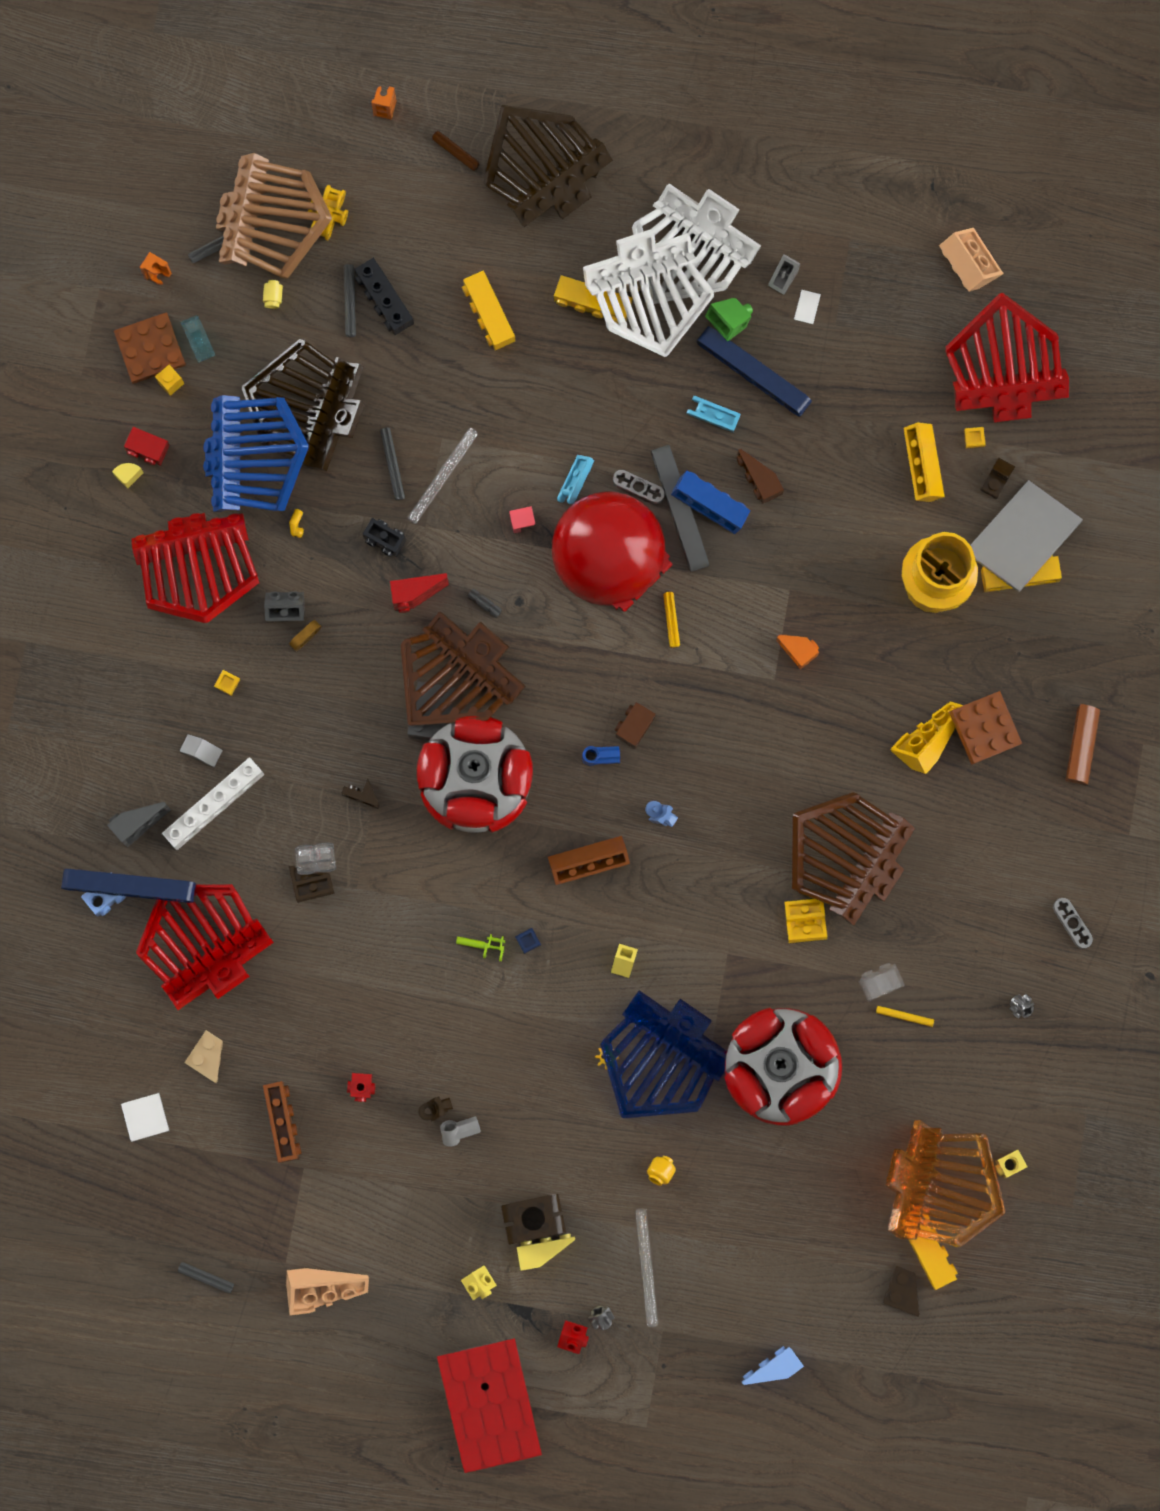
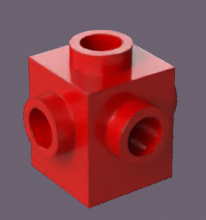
(361, 1079)
(573, 1337)

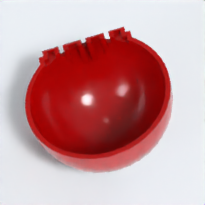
(609, 549)

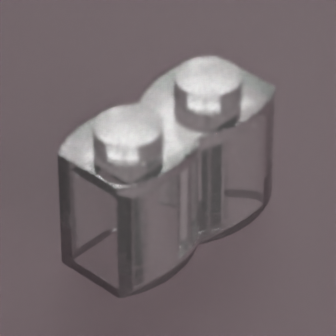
(315, 858)
(881, 982)

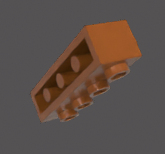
(588, 860)
(281, 1123)

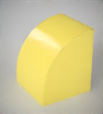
(127, 473)
(624, 960)

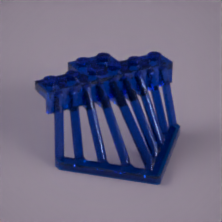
(679, 1031)

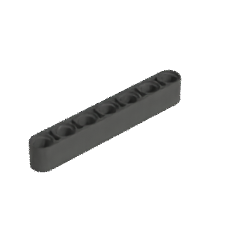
(680, 512)

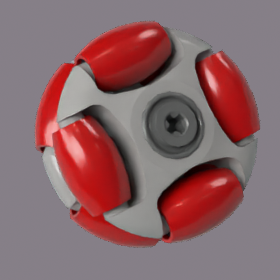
(469, 763)
(804, 1098)

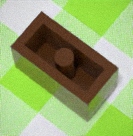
(635, 725)

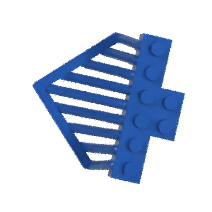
(224, 452)

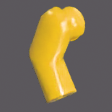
(294, 523)

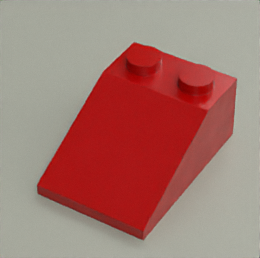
(414, 591)

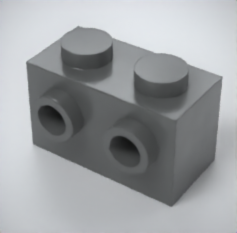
(284, 606)

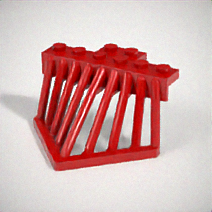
(1011, 393)
(188, 537)
(219, 967)

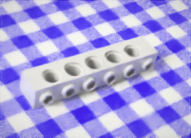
(213, 803)

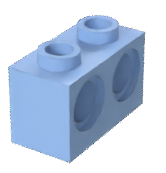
(108, 901)

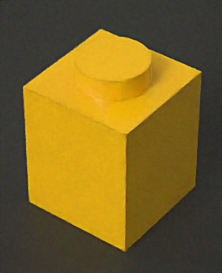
(169, 380)

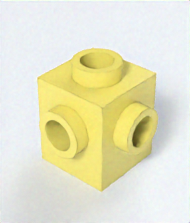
(479, 1283)

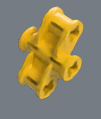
(333, 199)

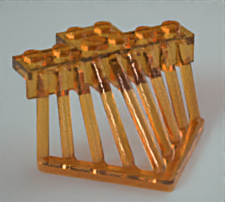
(911, 1180)

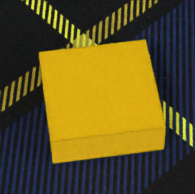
(974, 437)
(227, 682)

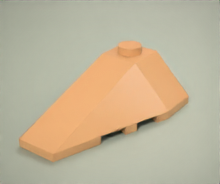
(316, 1288)

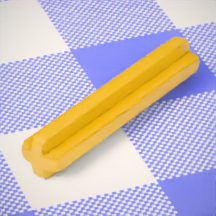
(671, 619)

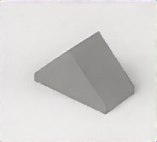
(784, 274)
(201, 750)

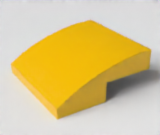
(805, 920)

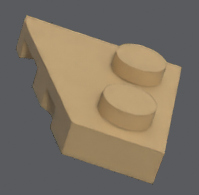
(206, 1056)

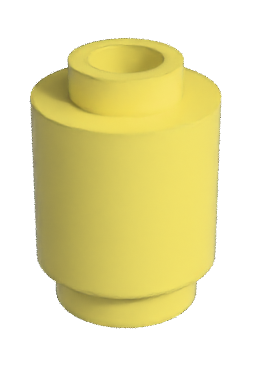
(272, 294)

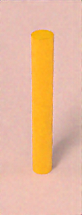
(905, 1016)

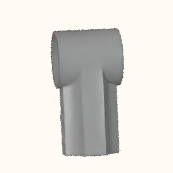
(454, 1131)

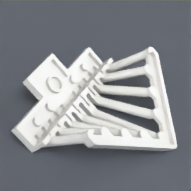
(709, 222)
(636, 261)

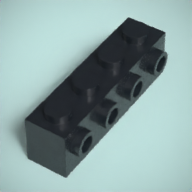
(384, 296)

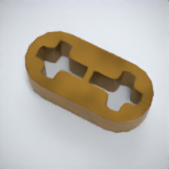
(305, 635)

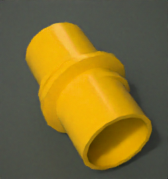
(928, 556)

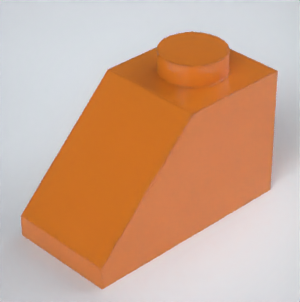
(799, 649)

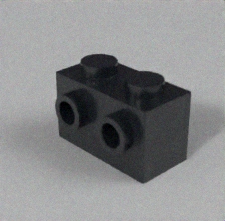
(380, 535)

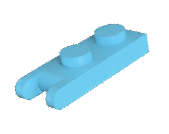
(715, 414)
(575, 479)

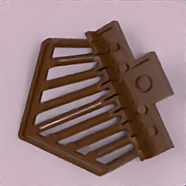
(476, 654)
(875, 870)

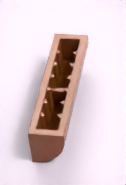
(1083, 744)

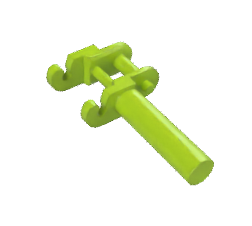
(482, 945)

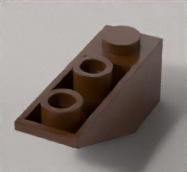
(763, 479)

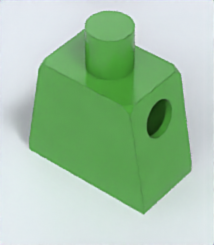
(729, 317)

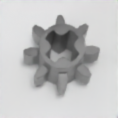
(1021, 1006)
(601, 1317)

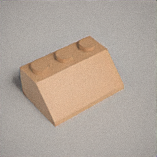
(970, 259)

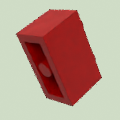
(146, 446)

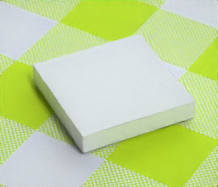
(145, 1117)

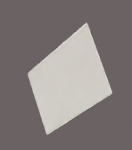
(807, 306)

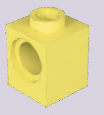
(1019, 1164)

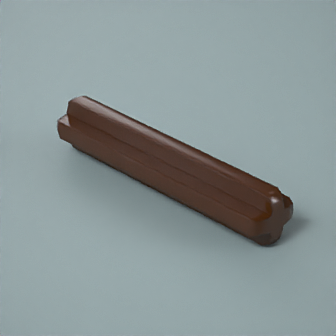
(455, 150)

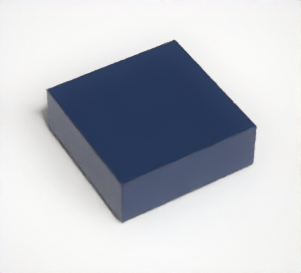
(528, 940)

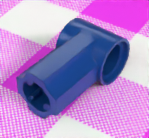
(603, 755)

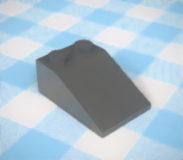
(426, 732)
(134, 823)

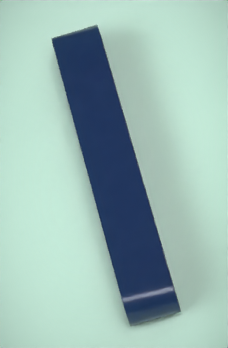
(754, 371)
(128, 885)

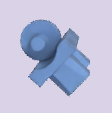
(660, 813)

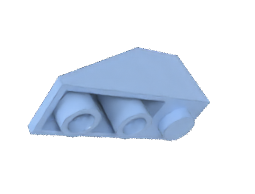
(780, 1367)

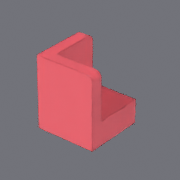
(522, 518)

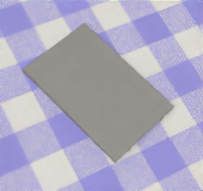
(1024, 536)

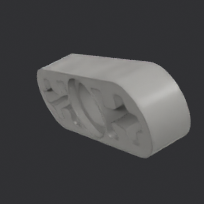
(653, 487)
(1076, 938)

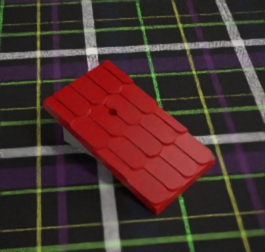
(491, 1423)

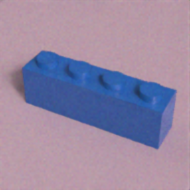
(710, 502)

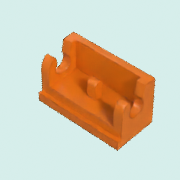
(384, 105)
(153, 266)

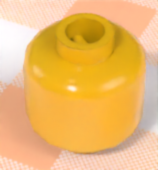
(661, 1170)

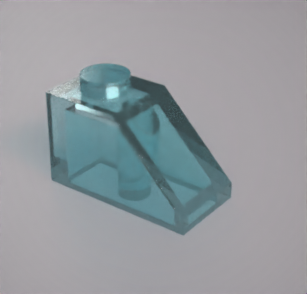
(197, 338)

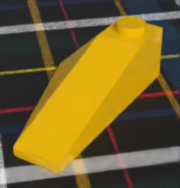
(925, 745)

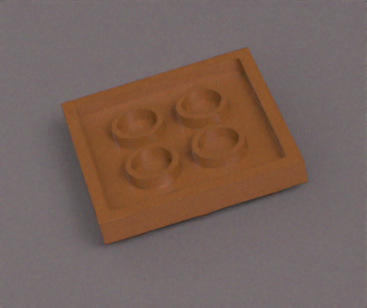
(149, 347)
(985, 727)

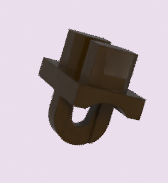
(437, 1107)

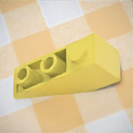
(538, 1254)

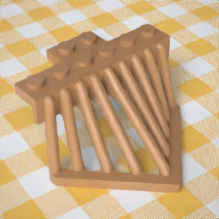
(241, 207)

